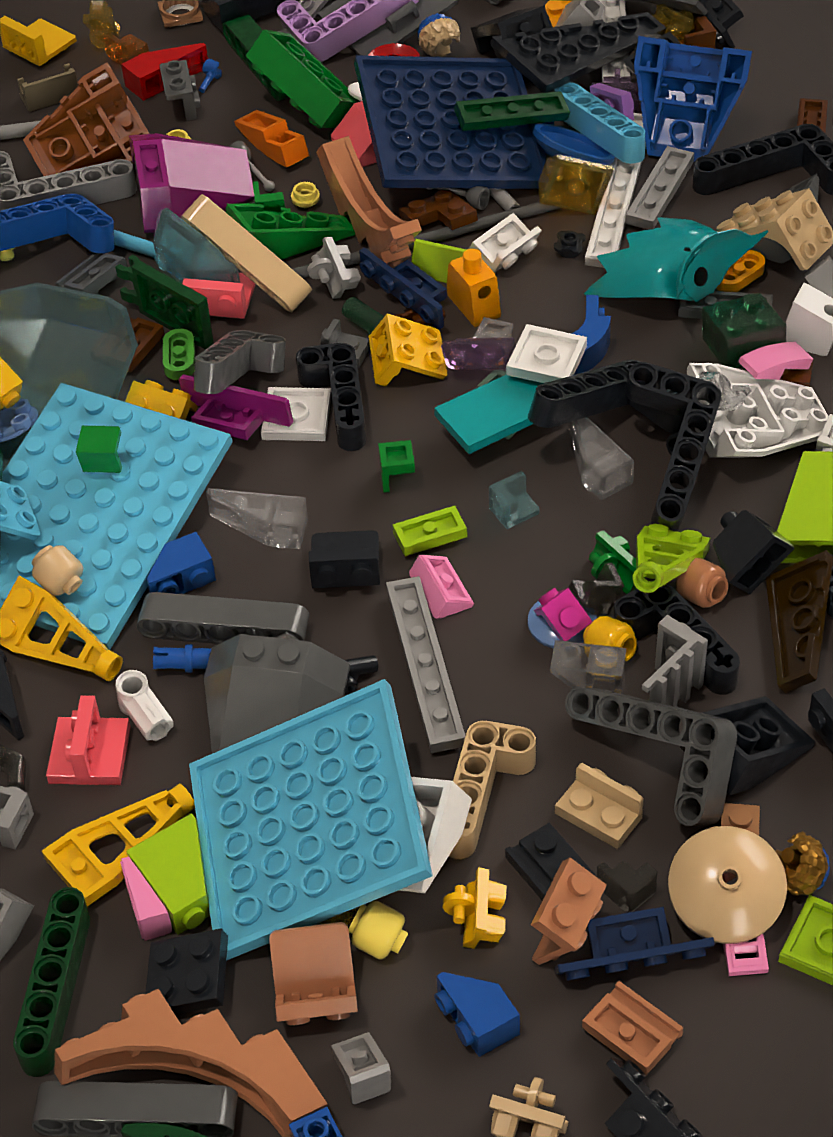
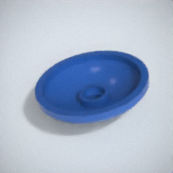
(570, 143)

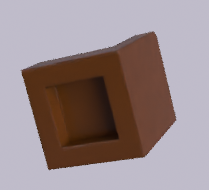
(704, 34)

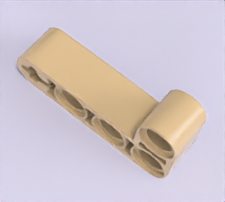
(485, 750)

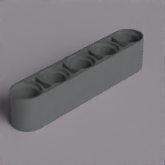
(217, 618)
(105, 1108)

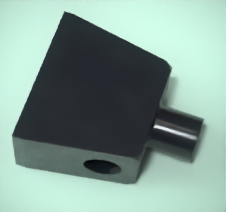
(749, 549)

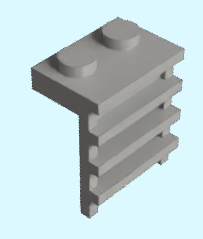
(678, 663)

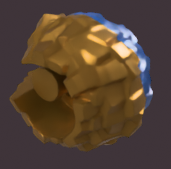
(804, 864)

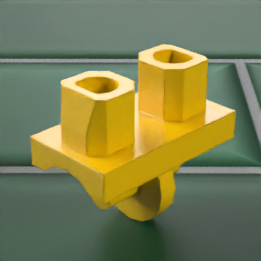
(471, 906)

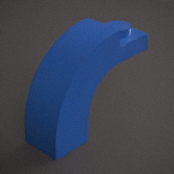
(597, 331)

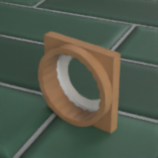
(170, 20)

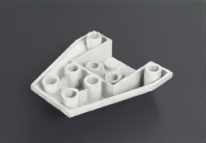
(771, 419)

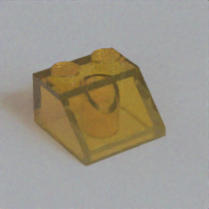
(573, 183)

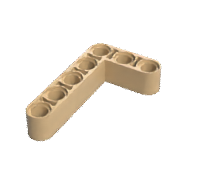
(247, 253)

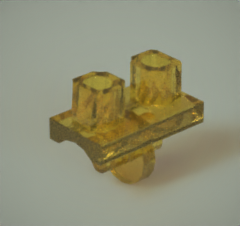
(100, 22)
(676, 22)

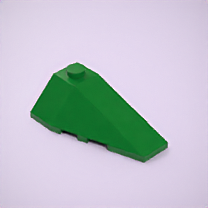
(289, 232)

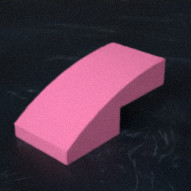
(773, 359)

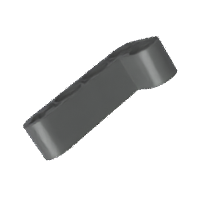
(234, 356)

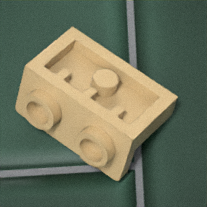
(601, 806)

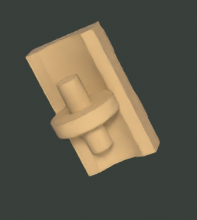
(509, 1112)

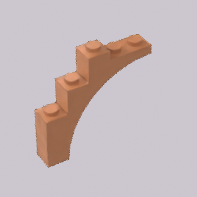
(356, 197)
(203, 1047)

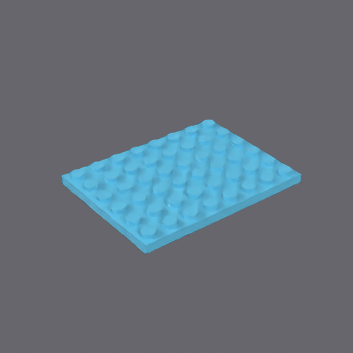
(106, 518)

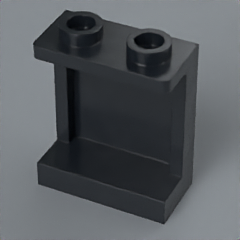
(525, 20)

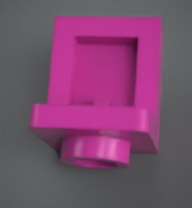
(563, 613)

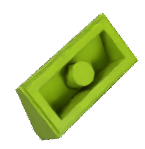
(434, 258)

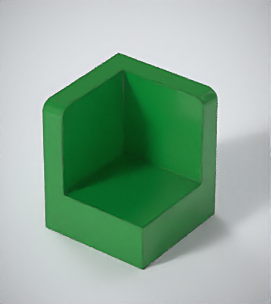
(271, 201)
(98, 449)
(395, 459)

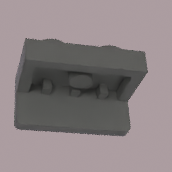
(180, 85)

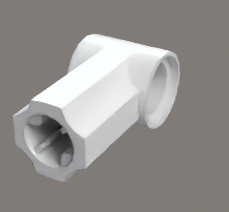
(142, 705)

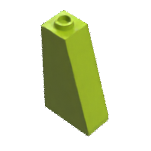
(809, 507)

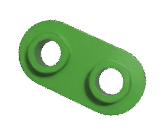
(178, 353)

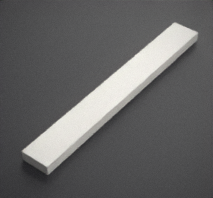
(611, 214)

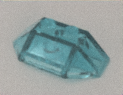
(188, 253)

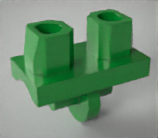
(617, 552)

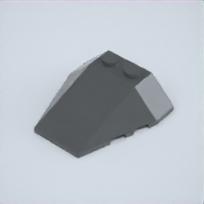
(265, 682)

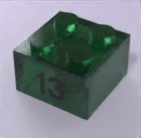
(740, 327)

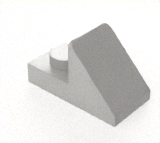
(363, 1067)

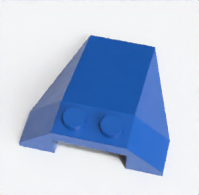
(687, 93)

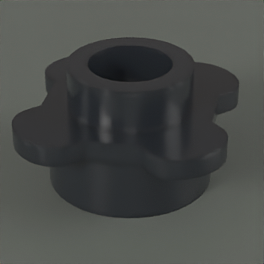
(569, 243)

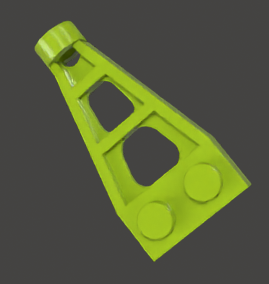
(665, 555)

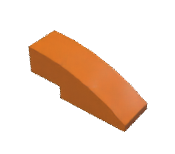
(273, 137)

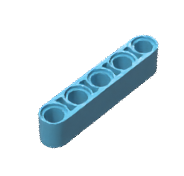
(604, 124)

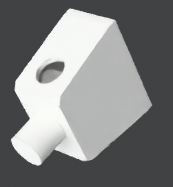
(811, 321)

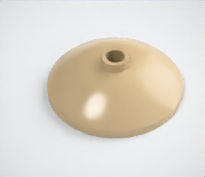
(724, 910)

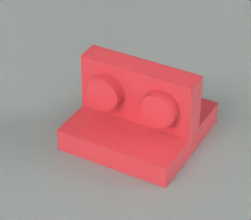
(88, 747)

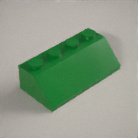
(301, 78)

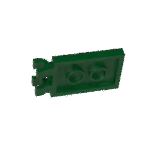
(166, 300)

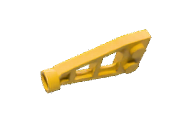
(19, 616)
(81, 867)

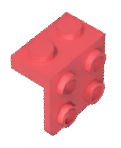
(225, 298)

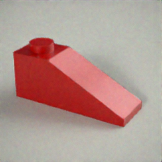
(143, 72)

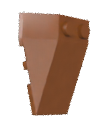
(87, 126)

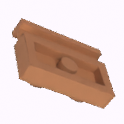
(632, 1027)

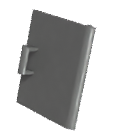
(398, 26)

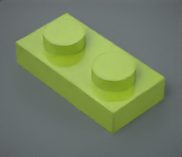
(429, 530)

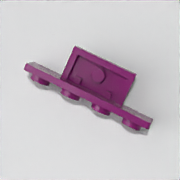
(237, 409)

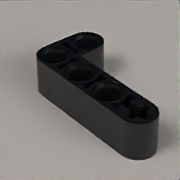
(336, 367)
(646, 610)

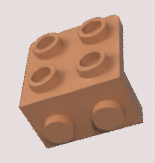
(567, 911)
(313, 973)

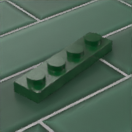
(511, 110)

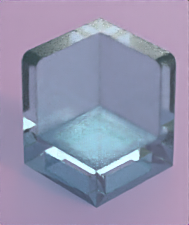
(511, 502)

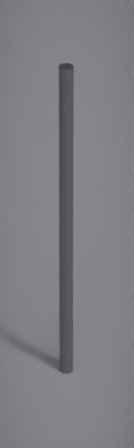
(446, 233)

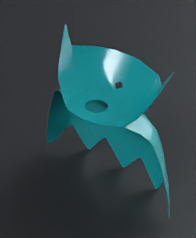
(662, 269)

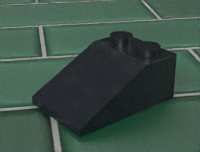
(764, 742)

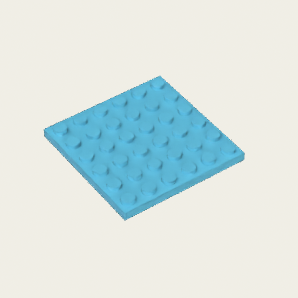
(308, 819)

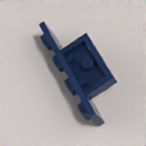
(409, 285)
(631, 938)

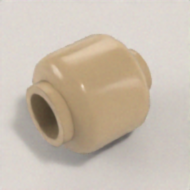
(57, 570)

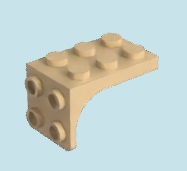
(791, 221)

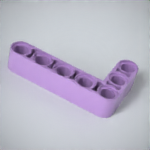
(339, 28)

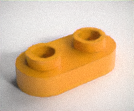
(743, 272)

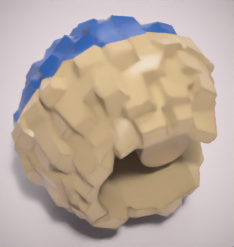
(437, 33)

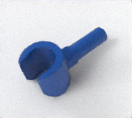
(212, 71)

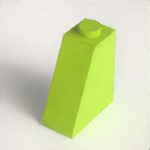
(175, 872)

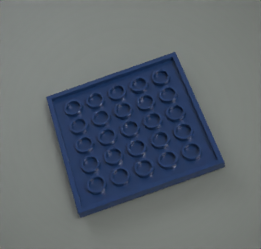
(419, 135)

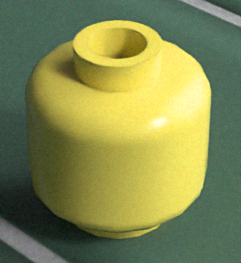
(378, 930)

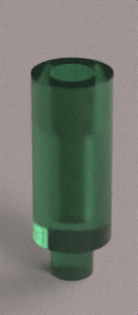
(361, 314)

